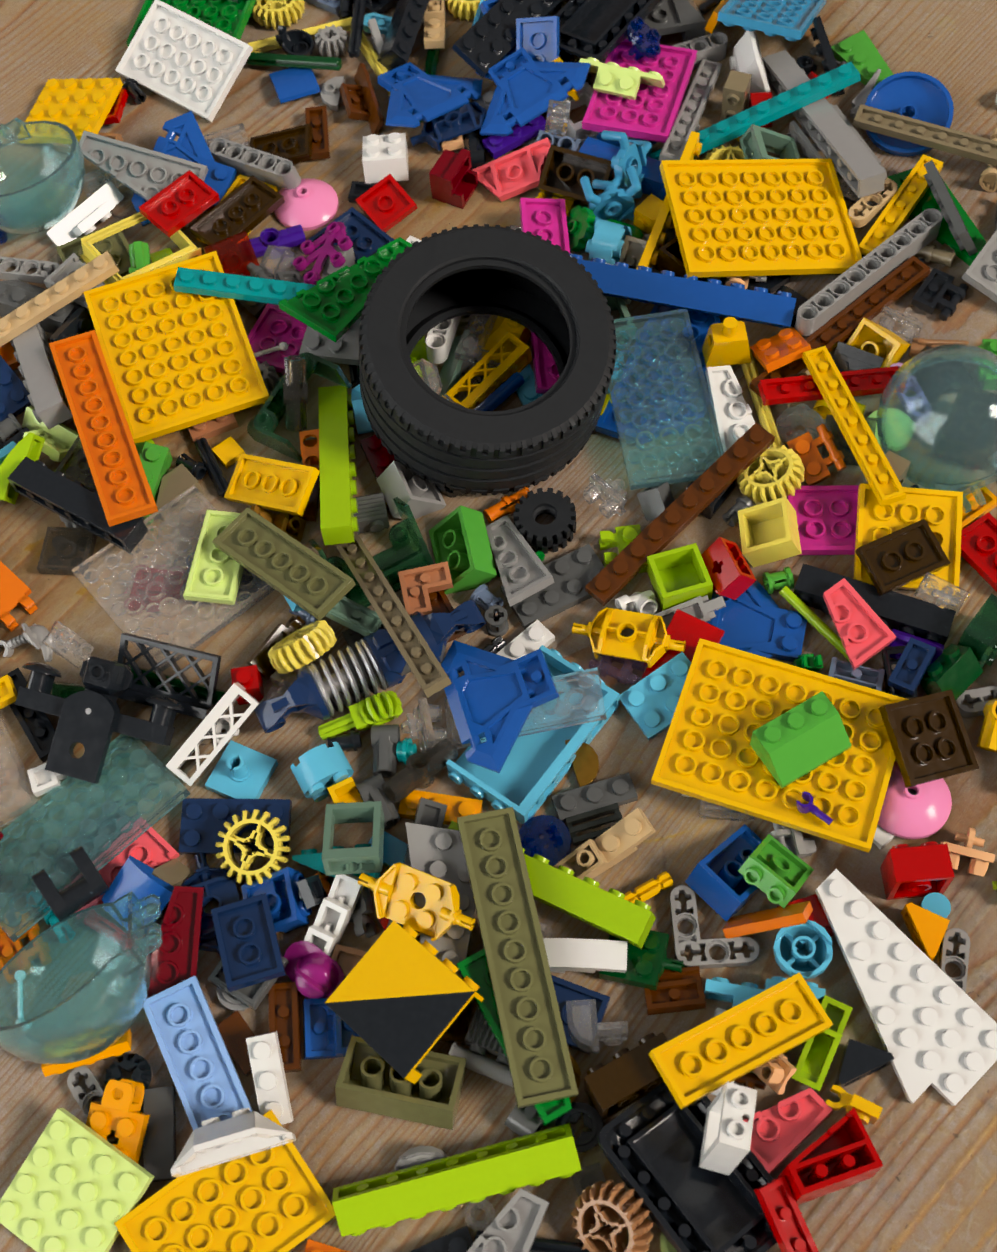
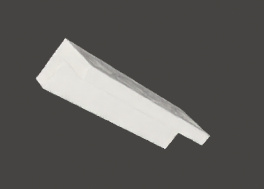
(205, 727)

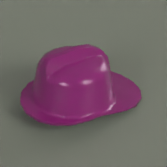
(312, 970)

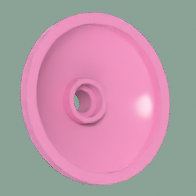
(308, 205)
(918, 814)

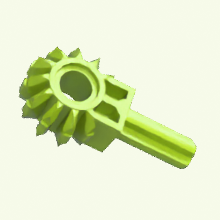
(371, 711)

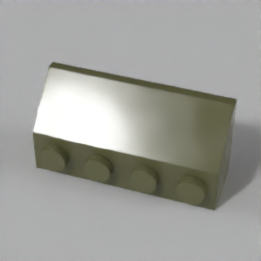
(377, 1088)

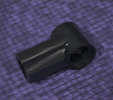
(474, 143)

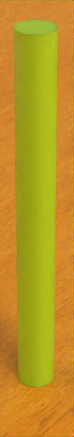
(813, 619)

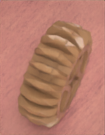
(611, 1219)

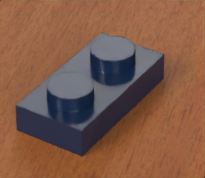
(911, 666)

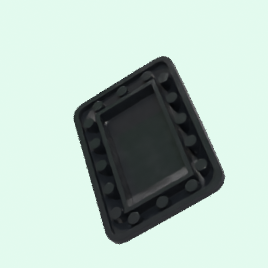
(598, 26)
(695, 1208)

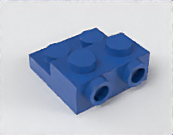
(283, 897)

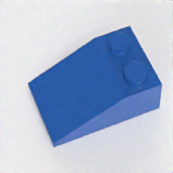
(717, 874)

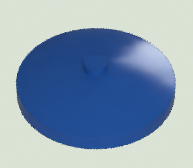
(915, 97)

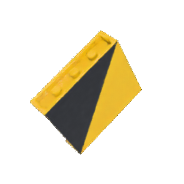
(402, 998)

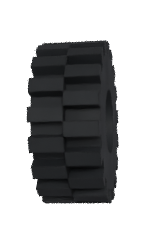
(549, 535)

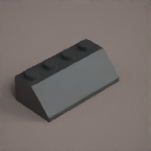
(16, 293)

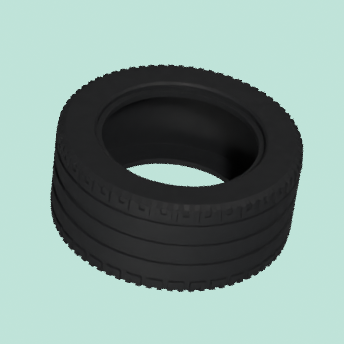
(502, 276)

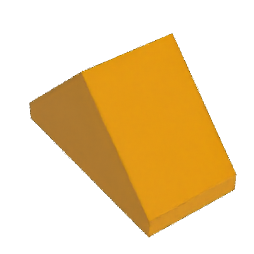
(925, 928)

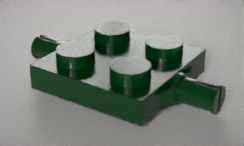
(645, 964)

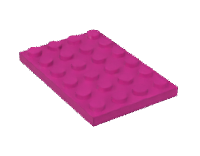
(654, 108)

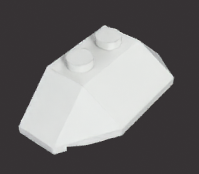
(748, 60)
(229, 1140)

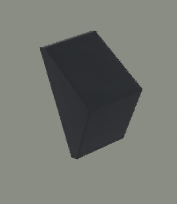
(860, 1061)

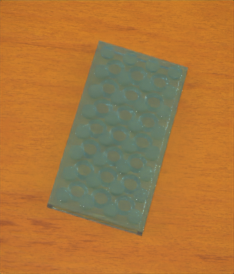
(662, 401)
(101, 817)

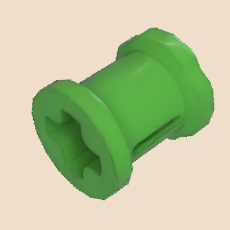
(786, 579)

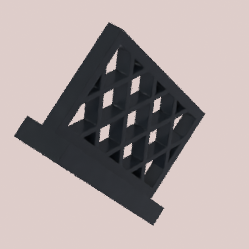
(192, 703)

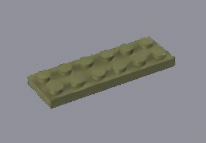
(284, 563)

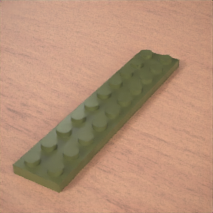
(516, 959)

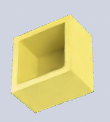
(769, 532)

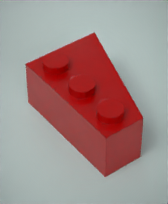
(833, 1161)

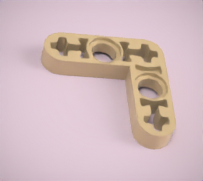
(870, 212)

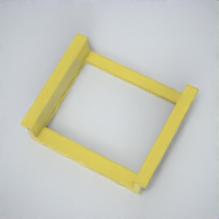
(187, 251)

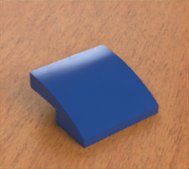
(294, 83)
(138, 878)
(324, 1031)

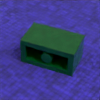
(952, 670)

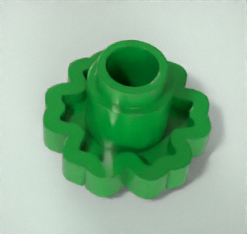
(580, 227)

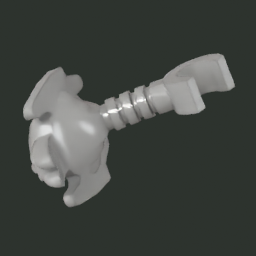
(32, 634)

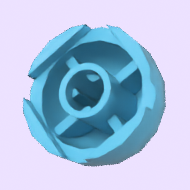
(803, 949)

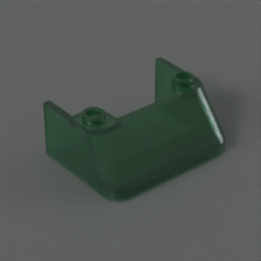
(273, 409)
(406, 553)

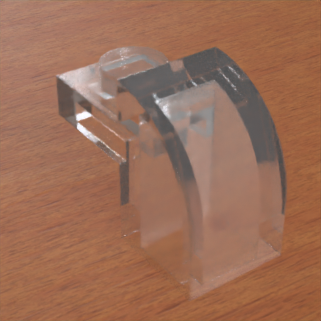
(557, 117)
(587, 1032)

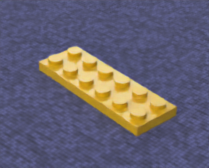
(740, 1040)

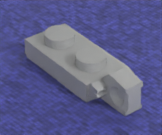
(698, 607)

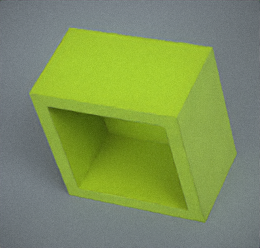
(679, 576)

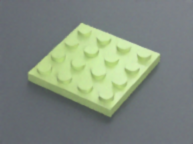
(72, 1190)

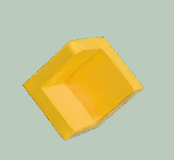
(344, 792)

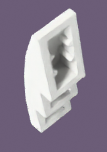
(335, 913)
(586, 955)

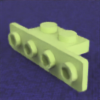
(620, 80)
(57, 439)

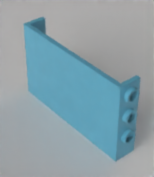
(535, 760)

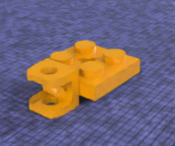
(120, 1114)

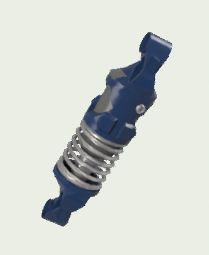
(371, 665)

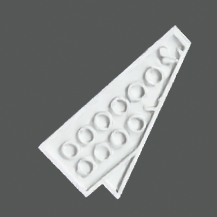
(915, 1007)

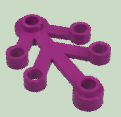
(334, 233)

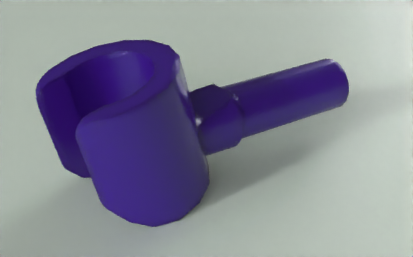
(810, 807)

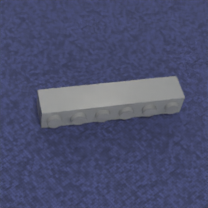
(41, 377)

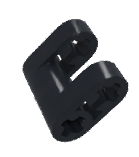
(77, 894)

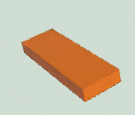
(767, 920)

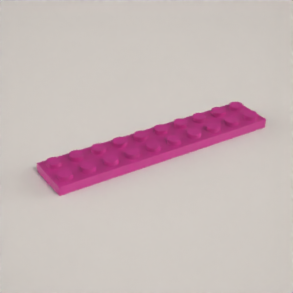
(549, 220)

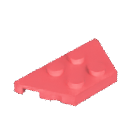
(515, 171)

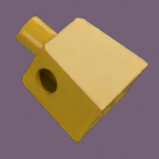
(726, 344)

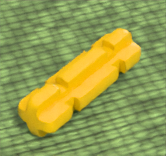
(650, 888)

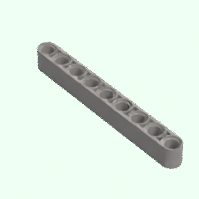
(868, 271)

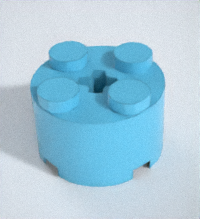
(607, 241)
(321, 769)

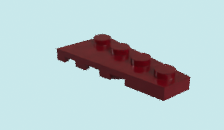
(180, 936)

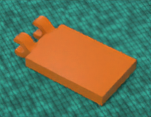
(13, 592)

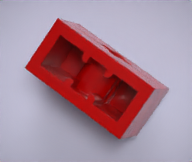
(727, 568)

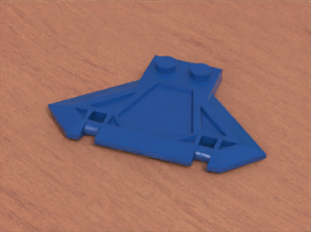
(525, 90)
(424, 96)
(193, 148)
(760, 626)
(494, 698)

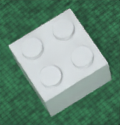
(385, 156)

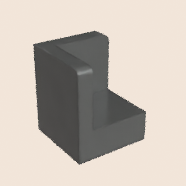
(655, 500)

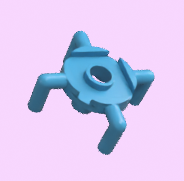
(630, 154)
(613, 202)

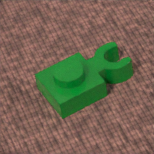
(809, 662)

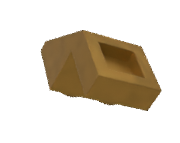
(289, 523)

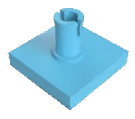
(241, 773)

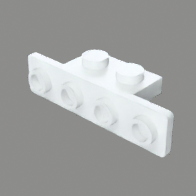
(84, 217)

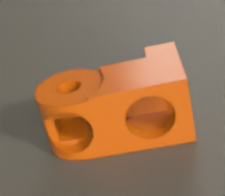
(310, 448)

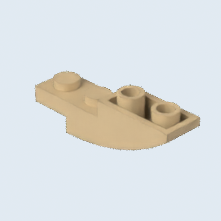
(435, 25)
(610, 847)

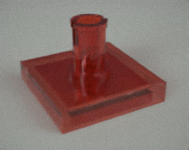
(234, 253)

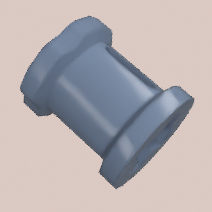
(485, 598)

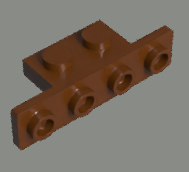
(361, 100)

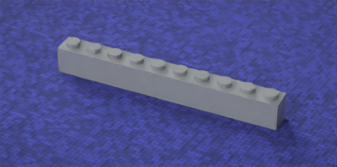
(828, 129)

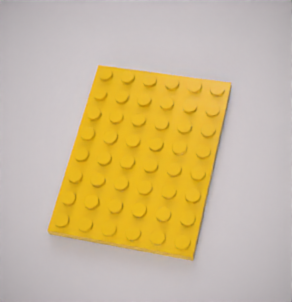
(759, 217)
(174, 352)
(712, 757)

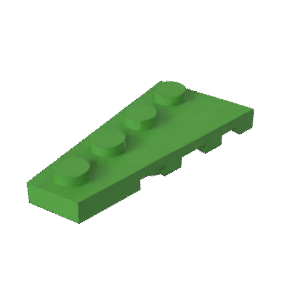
(863, 55)

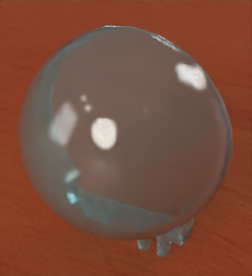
(38, 175)
(944, 419)
(79, 982)

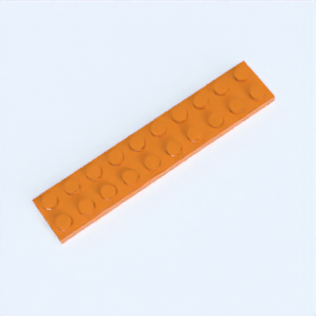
(103, 429)

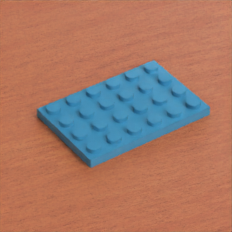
(772, 17)

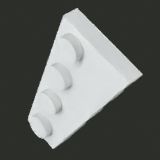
(729, 407)

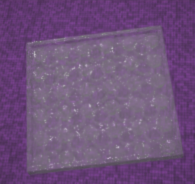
(147, 586)

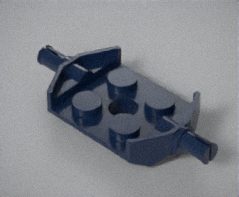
(451, 125)
(216, 888)

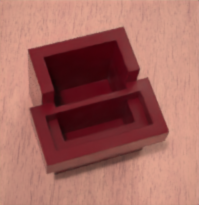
(452, 179)

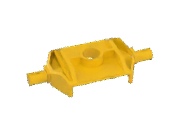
(645, 644)
(395, 900)

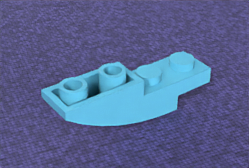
(722, 990)

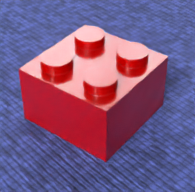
(916, 870)

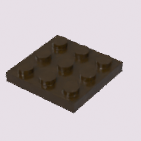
(928, 738)

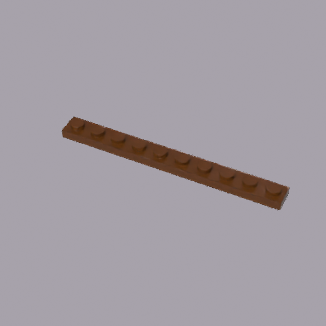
(846, 322)
(679, 514)

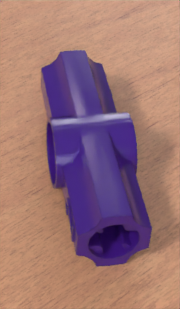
(287, 238)

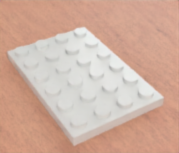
(184, 60)

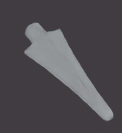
(863, 95)

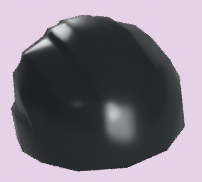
(295, 41)

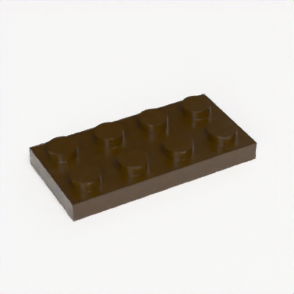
(238, 212)

